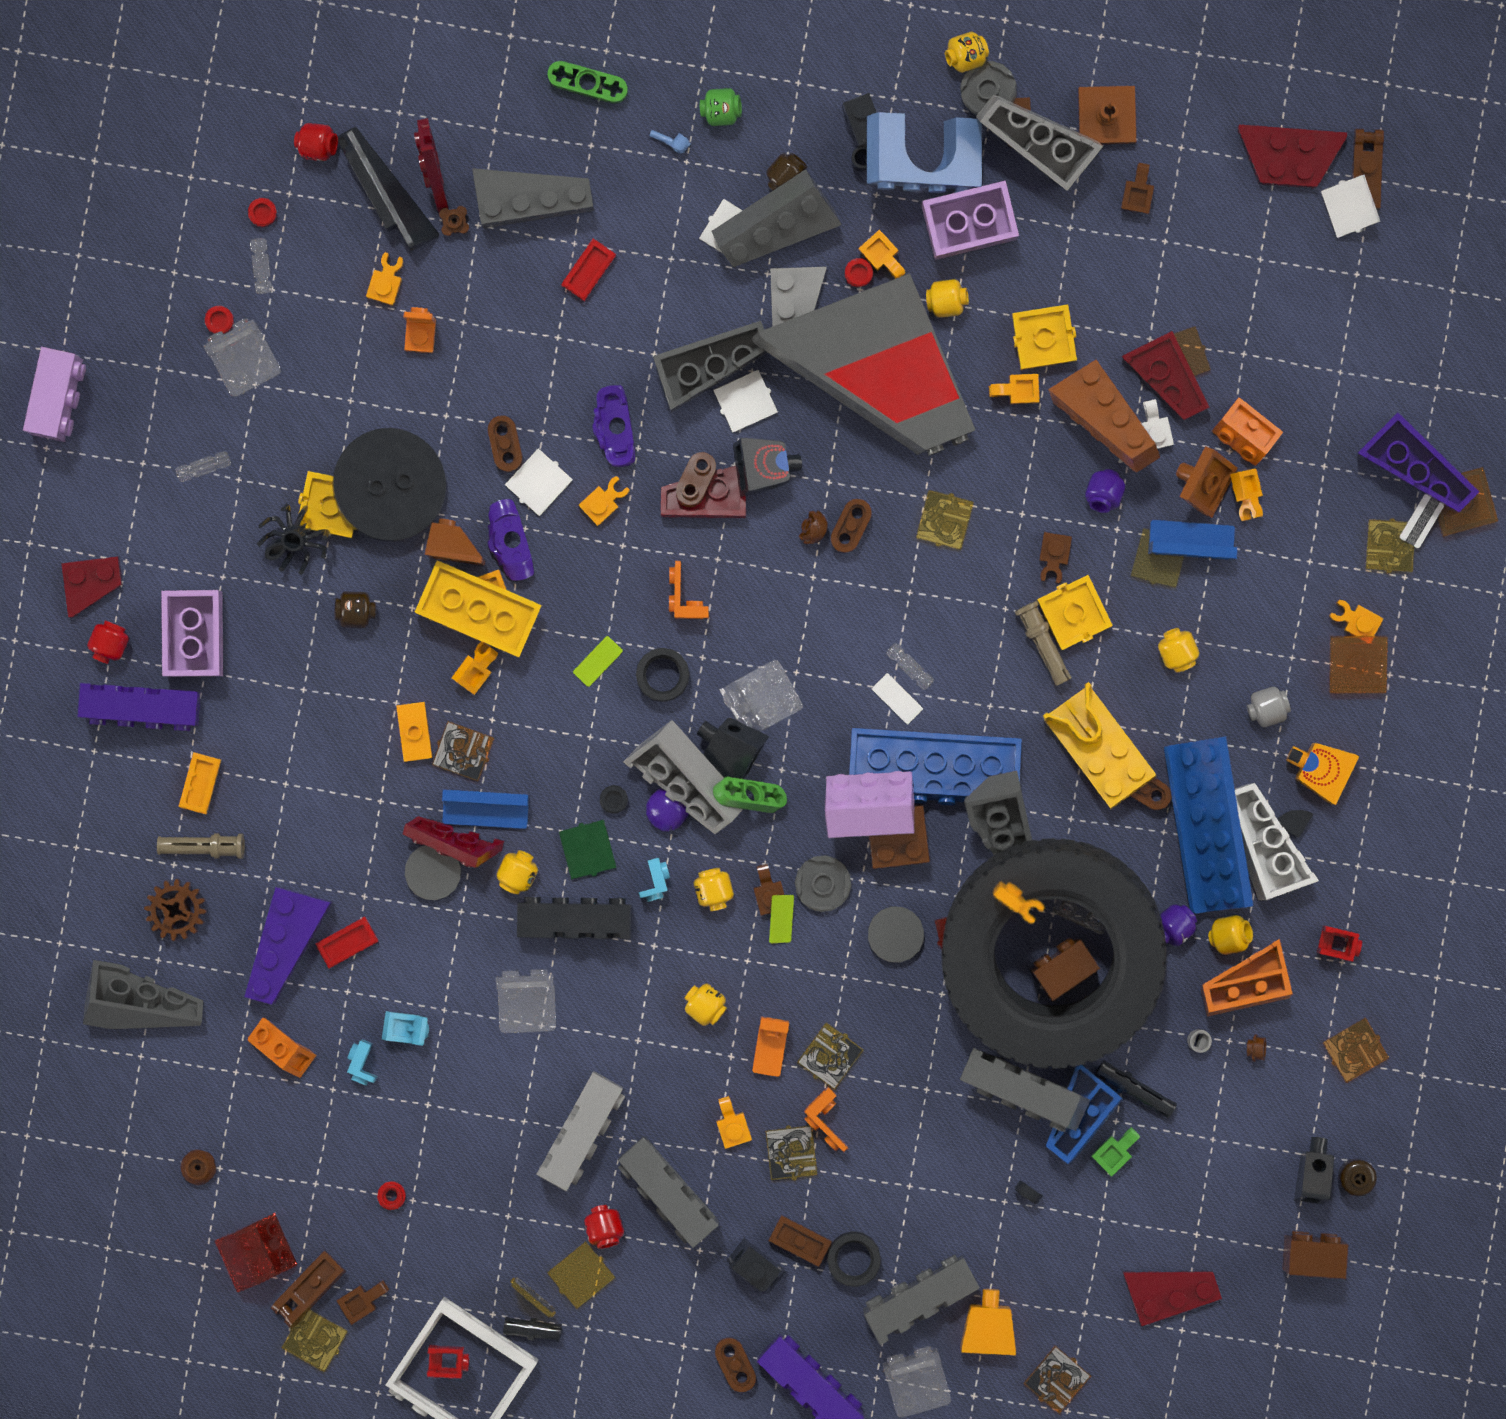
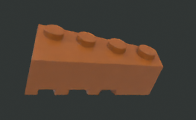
(1102, 410)

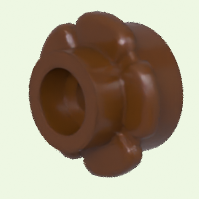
(1257, 1048)

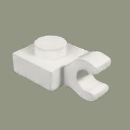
(1157, 428)

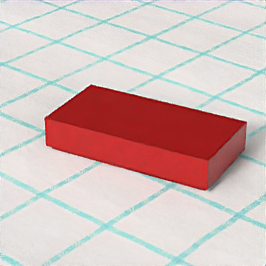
(588, 269)
(347, 942)

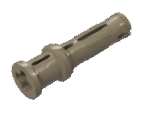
(1038, 631)
(216, 845)

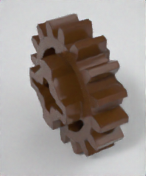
(169, 921)

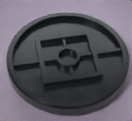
(389, 484)

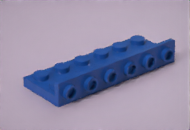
(941, 764)
(1208, 825)

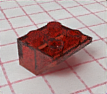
(255, 1252)

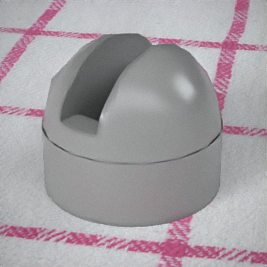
(1203, 1042)

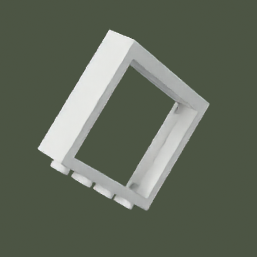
(426, 1406)

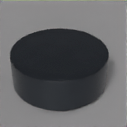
(613, 799)
(1028, 1192)

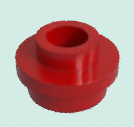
(385, 1202)

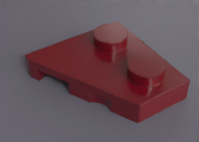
(89, 581)

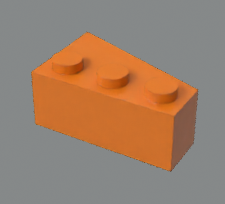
(1250, 983)

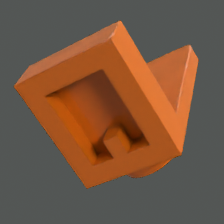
(419, 330)
(693, 609)
(770, 1046)
(281, 1048)
(823, 1104)

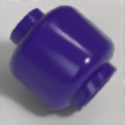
(1105, 491)
(1178, 924)

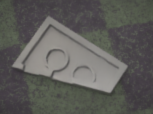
(794, 291)

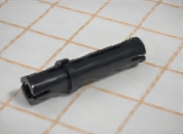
(1126, 1083)

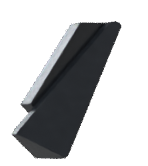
(385, 191)

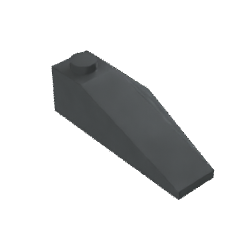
(999, 812)

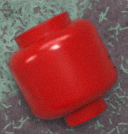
(316, 142)
(107, 642)
(604, 1227)

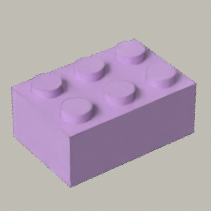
(970, 220)
(54, 394)
(192, 633)
(869, 804)

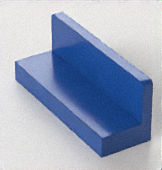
(1192, 540)
(485, 809)

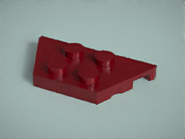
(1290, 154)
(430, 163)

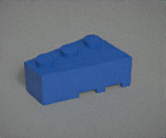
(1101, 1105)

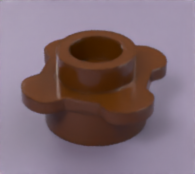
(449, 227)

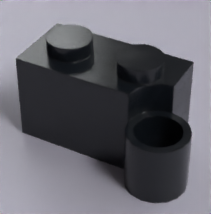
(856, 116)

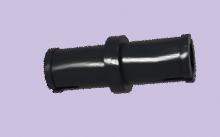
(532, 1329)

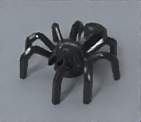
(292, 538)

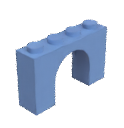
(890, 165)

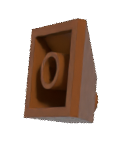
(451, 544)

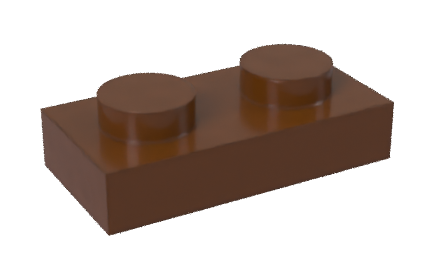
(800, 1240)

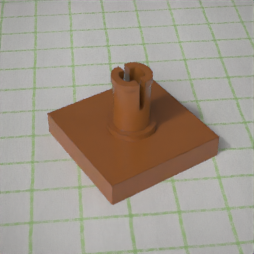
(1108, 114)
(1206, 481)

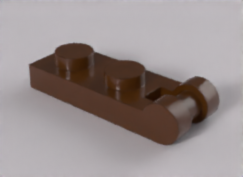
(1369, 162)
(308, 1288)

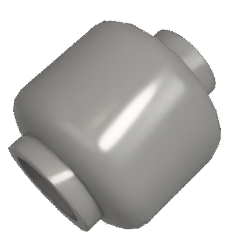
(1269, 706)

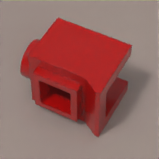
(1352, 947)
(435, 1362)

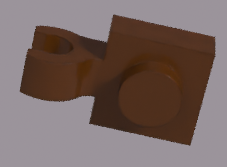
(1138, 194)
(766, 890)
(359, 1302)

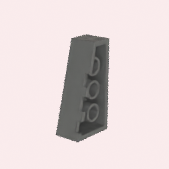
(668, 1191)
(920, 1298)

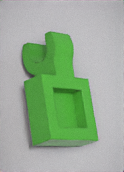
(1114, 1153)

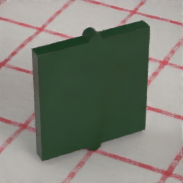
(587, 849)

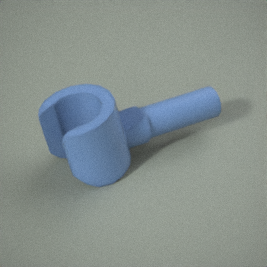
(679, 144)

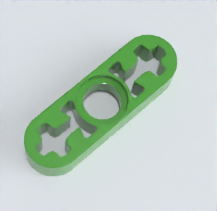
(606, 94)
(740, 800)

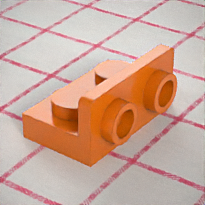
(1247, 432)

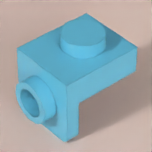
(659, 873)
(405, 1028)
(358, 1055)

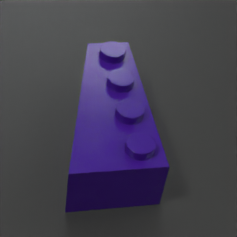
(1414, 460)
(139, 705)
(285, 937)
(807, 1382)

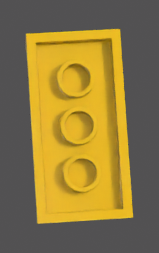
(478, 608)
(1099, 746)

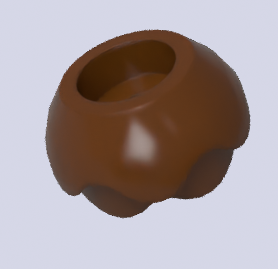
(813, 528)
(207, 1165)

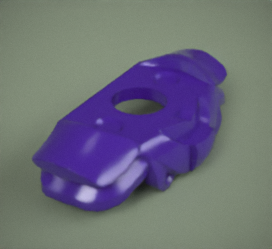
(610, 405)
(515, 561)

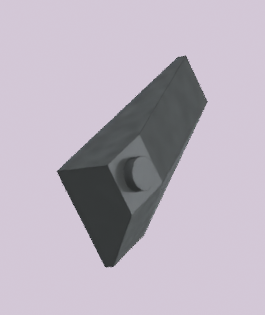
(127, 1001)

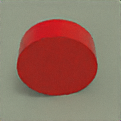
(262, 212)
(858, 272)
(219, 319)

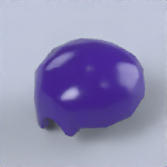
(665, 813)

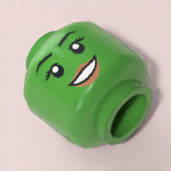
(721, 107)

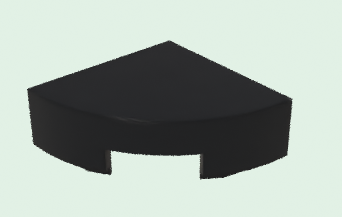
(1295, 821)

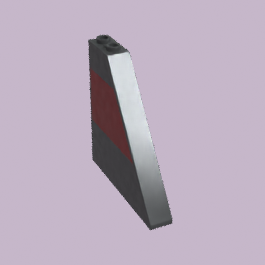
(880, 362)

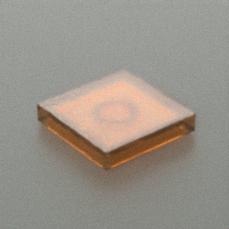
(1476, 513)
(1358, 664)

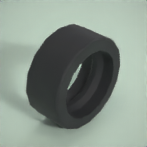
(642, 669)
(869, 1274)

